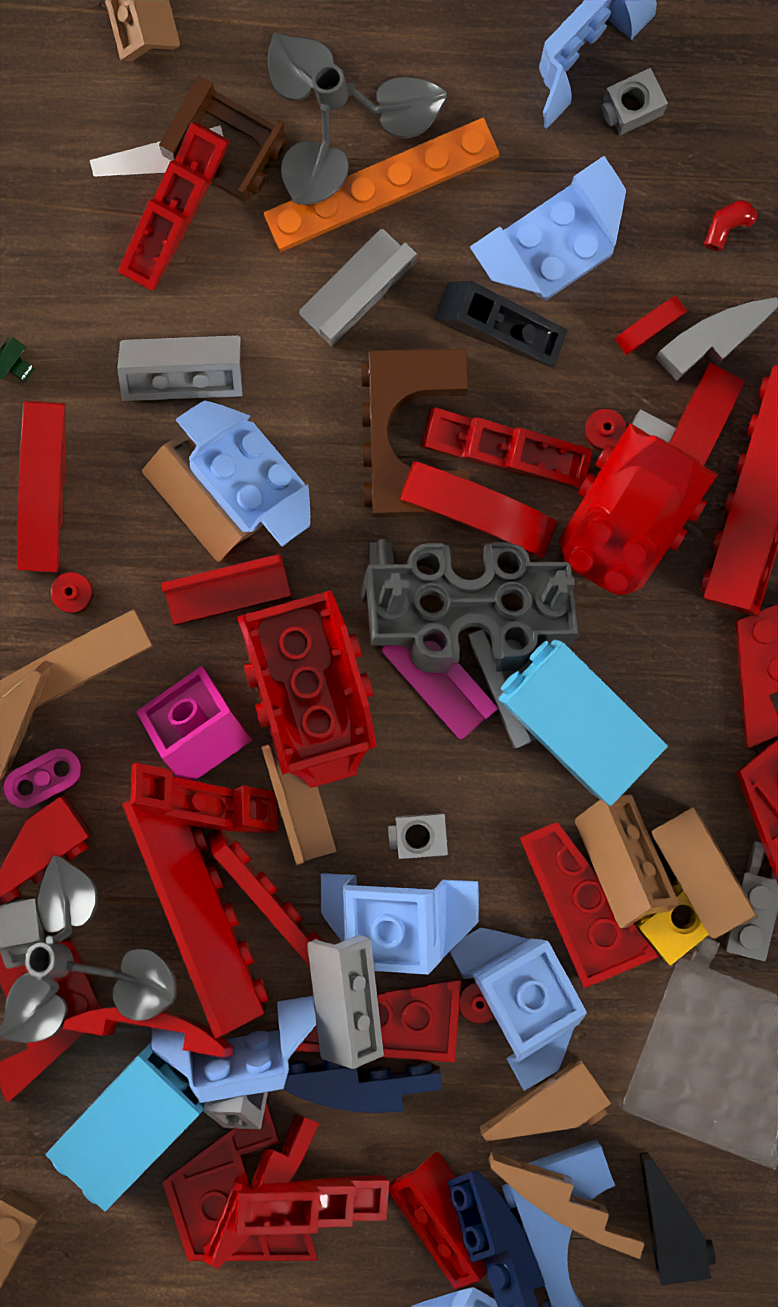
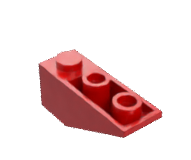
(48, 833)

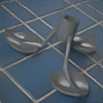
(305, 65)
(34, 1007)

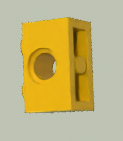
(671, 940)

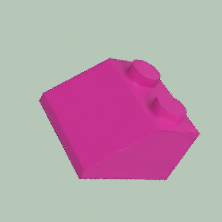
(193, 726)

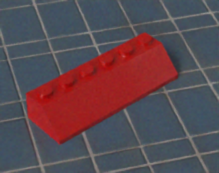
(200, 920)

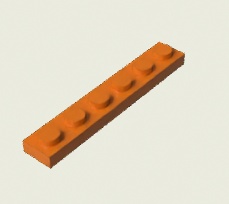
(385, 184)

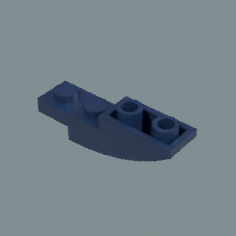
(344, 1089)
(497, 1238)

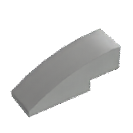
(714, 336)

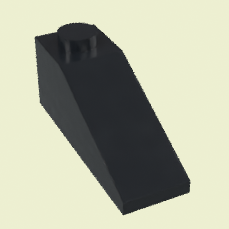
(500, 322)
(677, 1241)

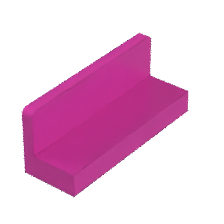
(450, 695)

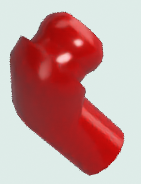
(727, 218)

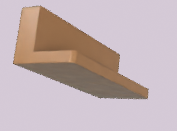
(142, 26)
(191, 501)
(301, 812)
(625, 860)
(704, 873)

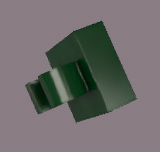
(11, 360)

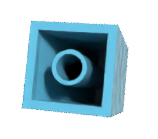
(581, 721)
(126, 1128)

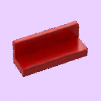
(227, 589)
(427, 1205)

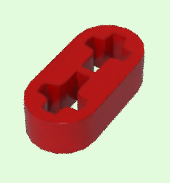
(651, 325)

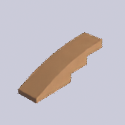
(86, 657)
(553, 1195)

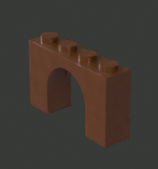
(393, 381)

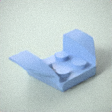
(585, 25)
(559, 237)
(245, 472)
(406, 926)
(526, 997)
(257, 1060)

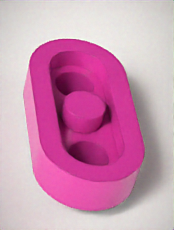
(43, 777)

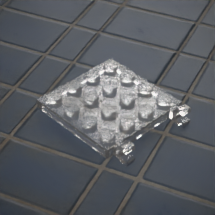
(712, 1061)

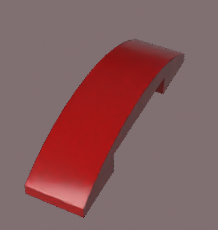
(478, 508)
(201, 803)
(197, 1035)

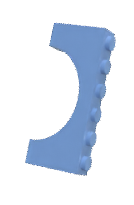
(550, 1238)

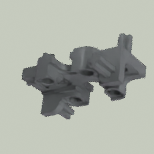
(399, 619)

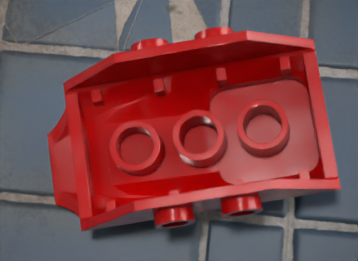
(633, 511)
(309, 687)

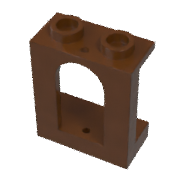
(205, 99)

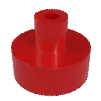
(595, 432)
(79, 599)
(468, 998)

